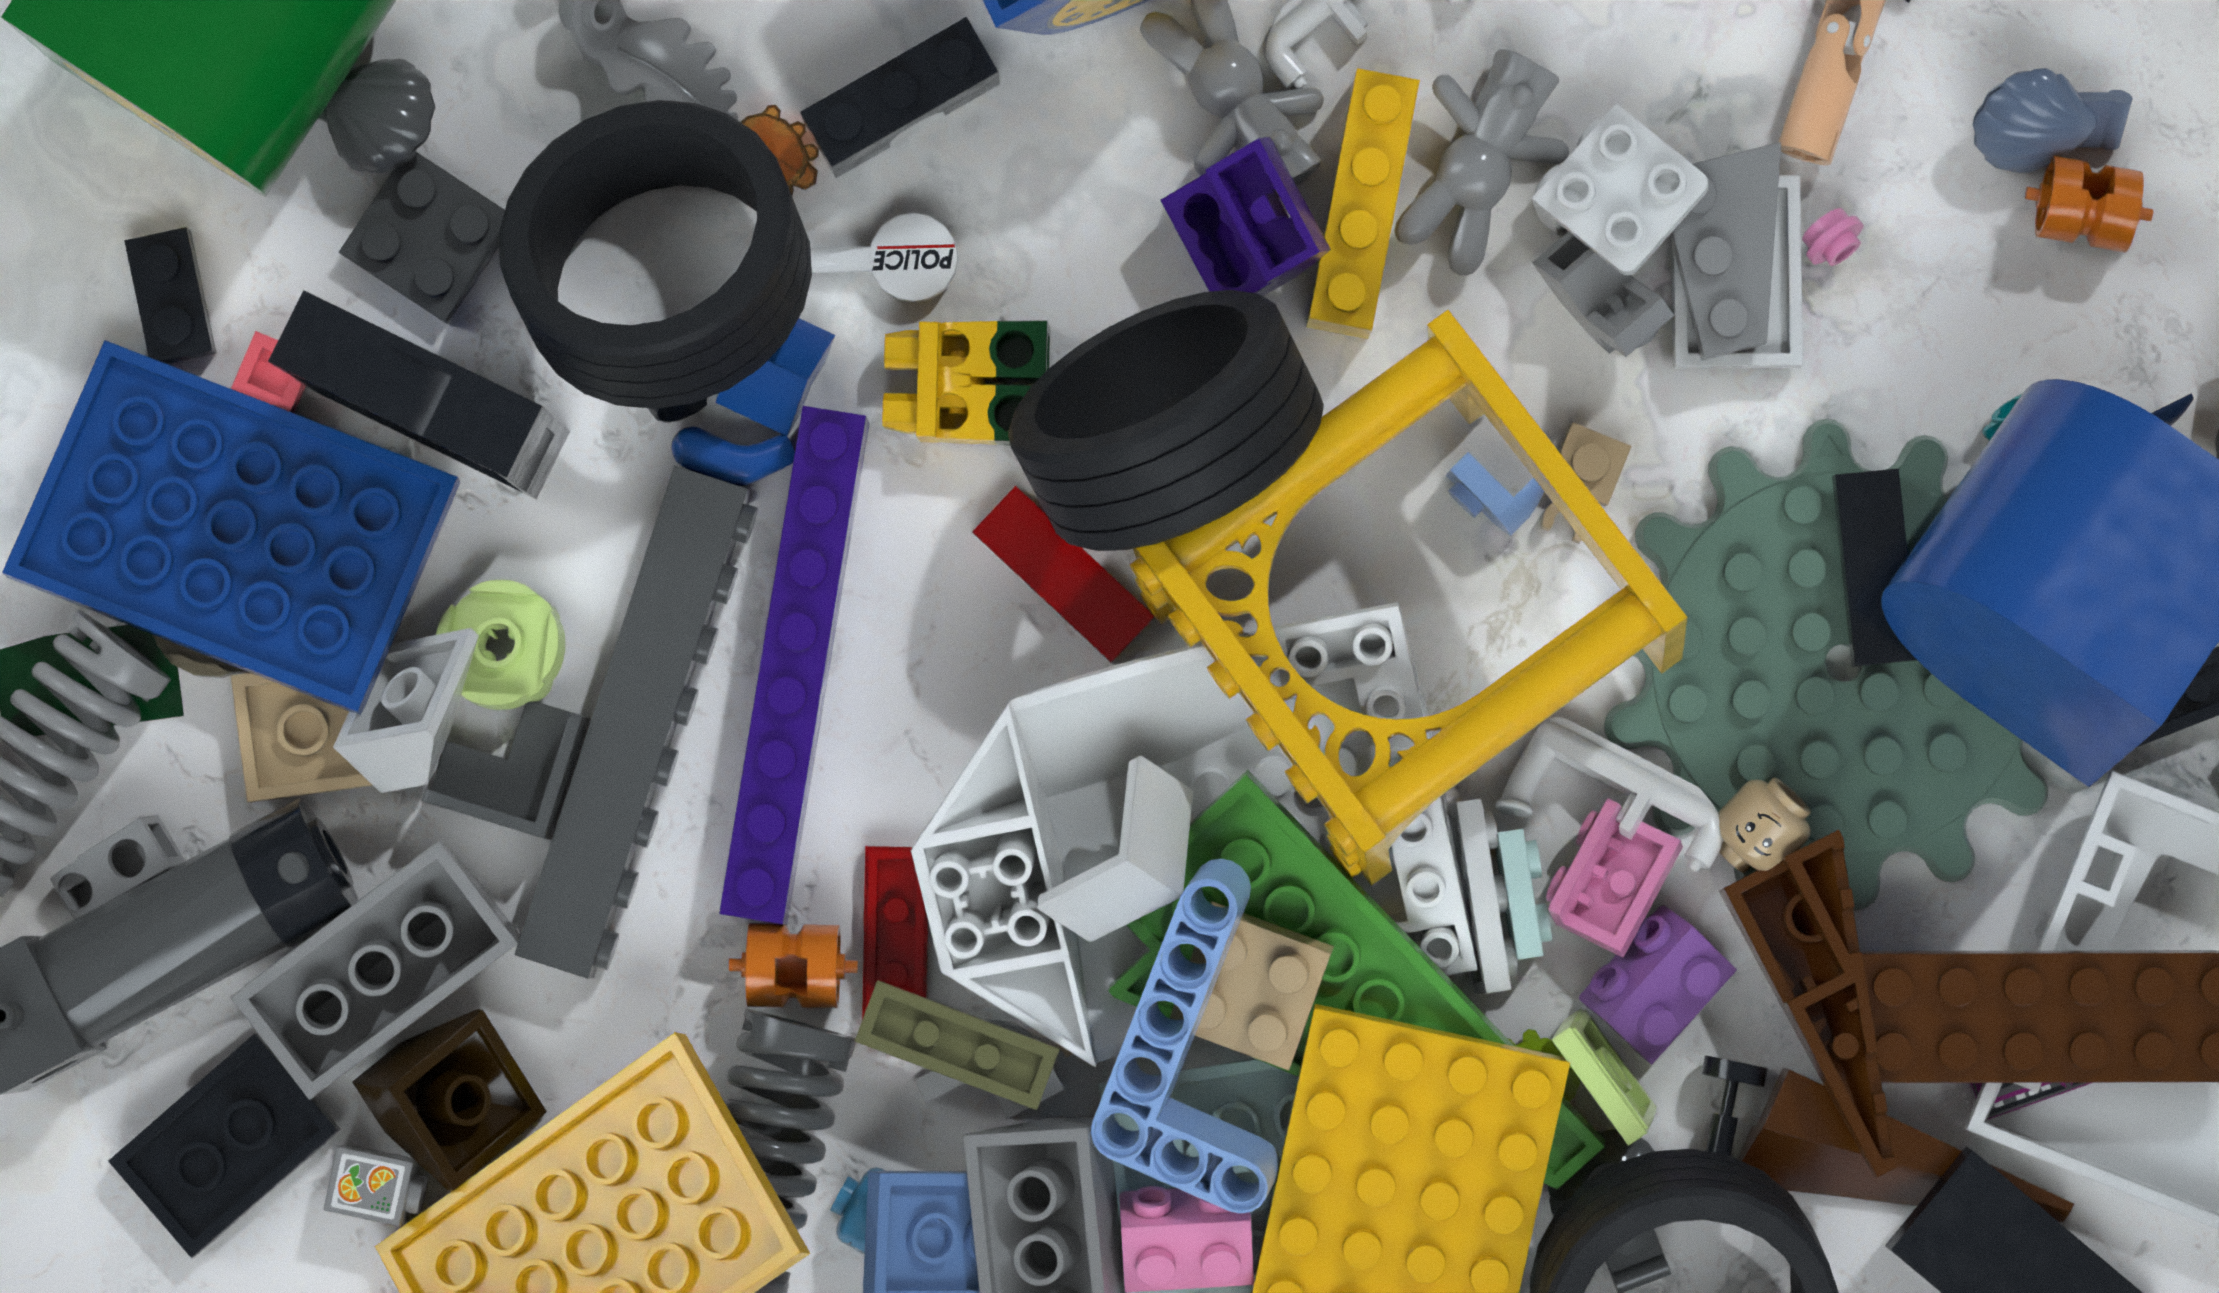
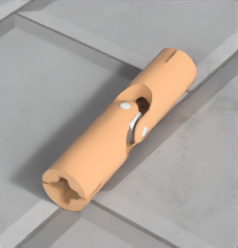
(1829, 81)

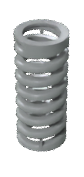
(114, 673)

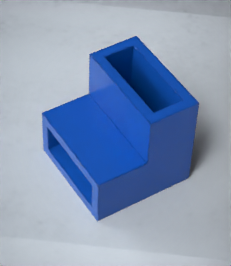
(782, 384)

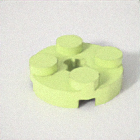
(537, 651)

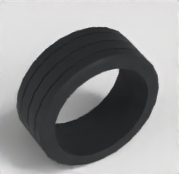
(617, 159)
(1166, 420)
(1670, 1189)

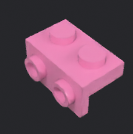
(1611, 880)
(1182, 1242)

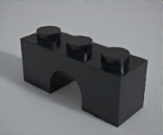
(888, 100)

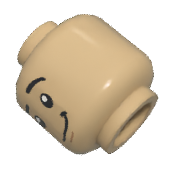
(1762, 825)

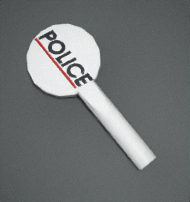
(908, 257)

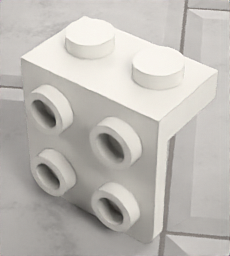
(1620, 191)

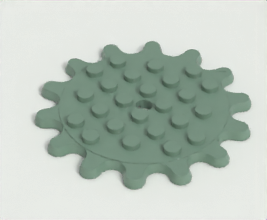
(1763, 592)

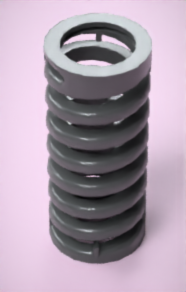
(793, 1048)

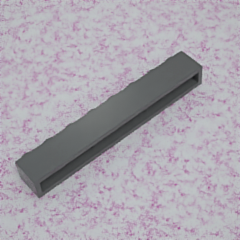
(635, 722)

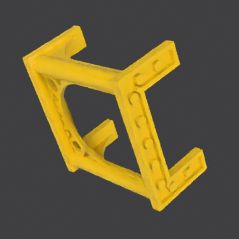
(1381, 803)

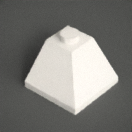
(409, 711)

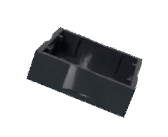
(419, 394)

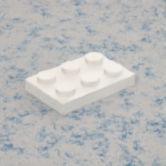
(1785, 323)

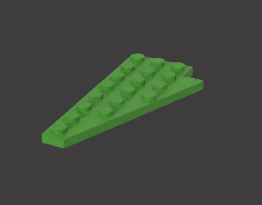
(1373, 961)

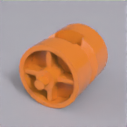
(2089, 204)
(793, 965)

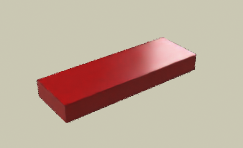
(1063, 575)
(893, 923)

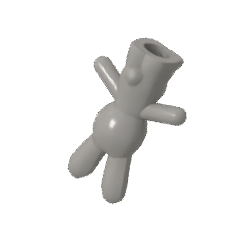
(1230, 86)
(1477, 165)

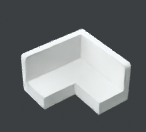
(1149, 861)

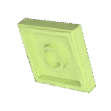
(1605, 1075)

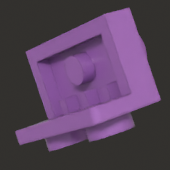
(1658, 983)

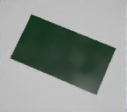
(19, 659)

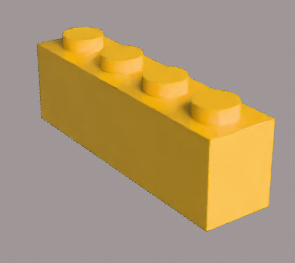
(1363, 203)

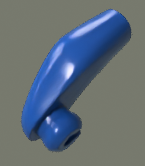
(732, 463)

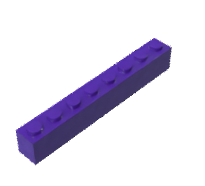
(794, 665)

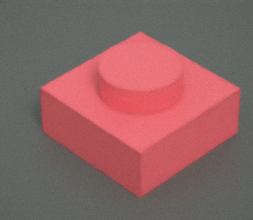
(265, 381)

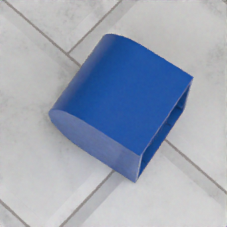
(2070, 576)

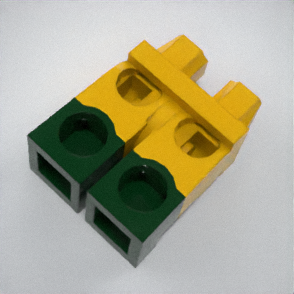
(952, 377)

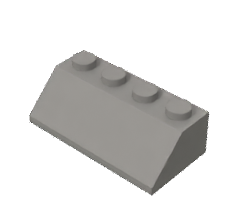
(376, 968)
(1043, 1209)

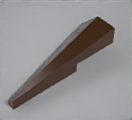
(1808, 948)
(1810, 1151)

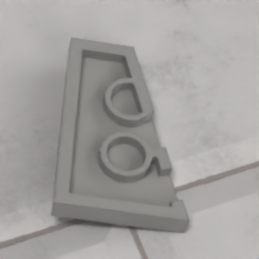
(1728, 251)

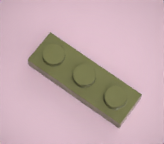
(957, 1045)

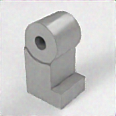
(117, 865)

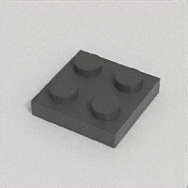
(426, 236)

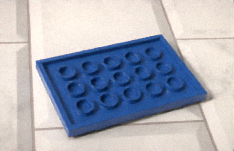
(232, 527)

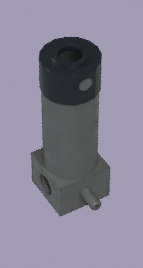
(166, 942)

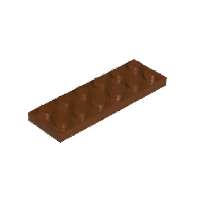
(2045, 1016)

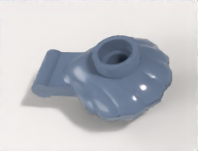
(2045, 116)

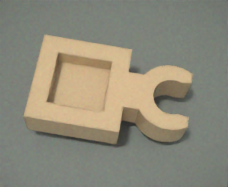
(1596, 462)

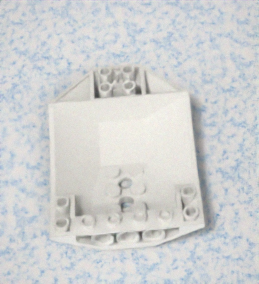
(1051, 798)

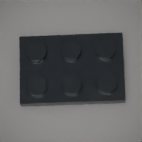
(224, 1146)

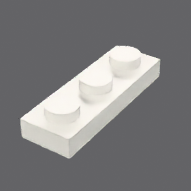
(1484, 894)

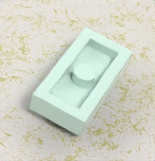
(1526, 922)

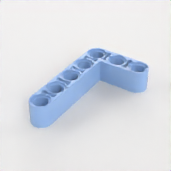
(1167, 1044)

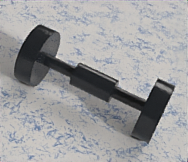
(1723, 1124)

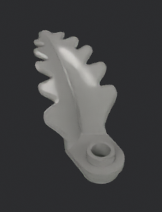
(647, 54)

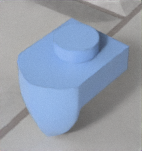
(1479, 491)

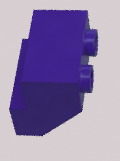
(1239, 225)

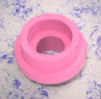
(1833, 237)

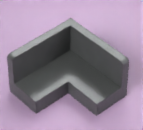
(516, 791)

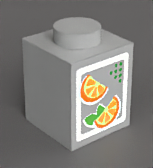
(375, 1185)

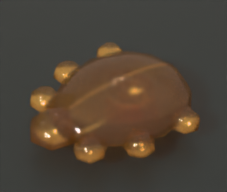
(787, 146)

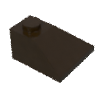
(451, 1097)

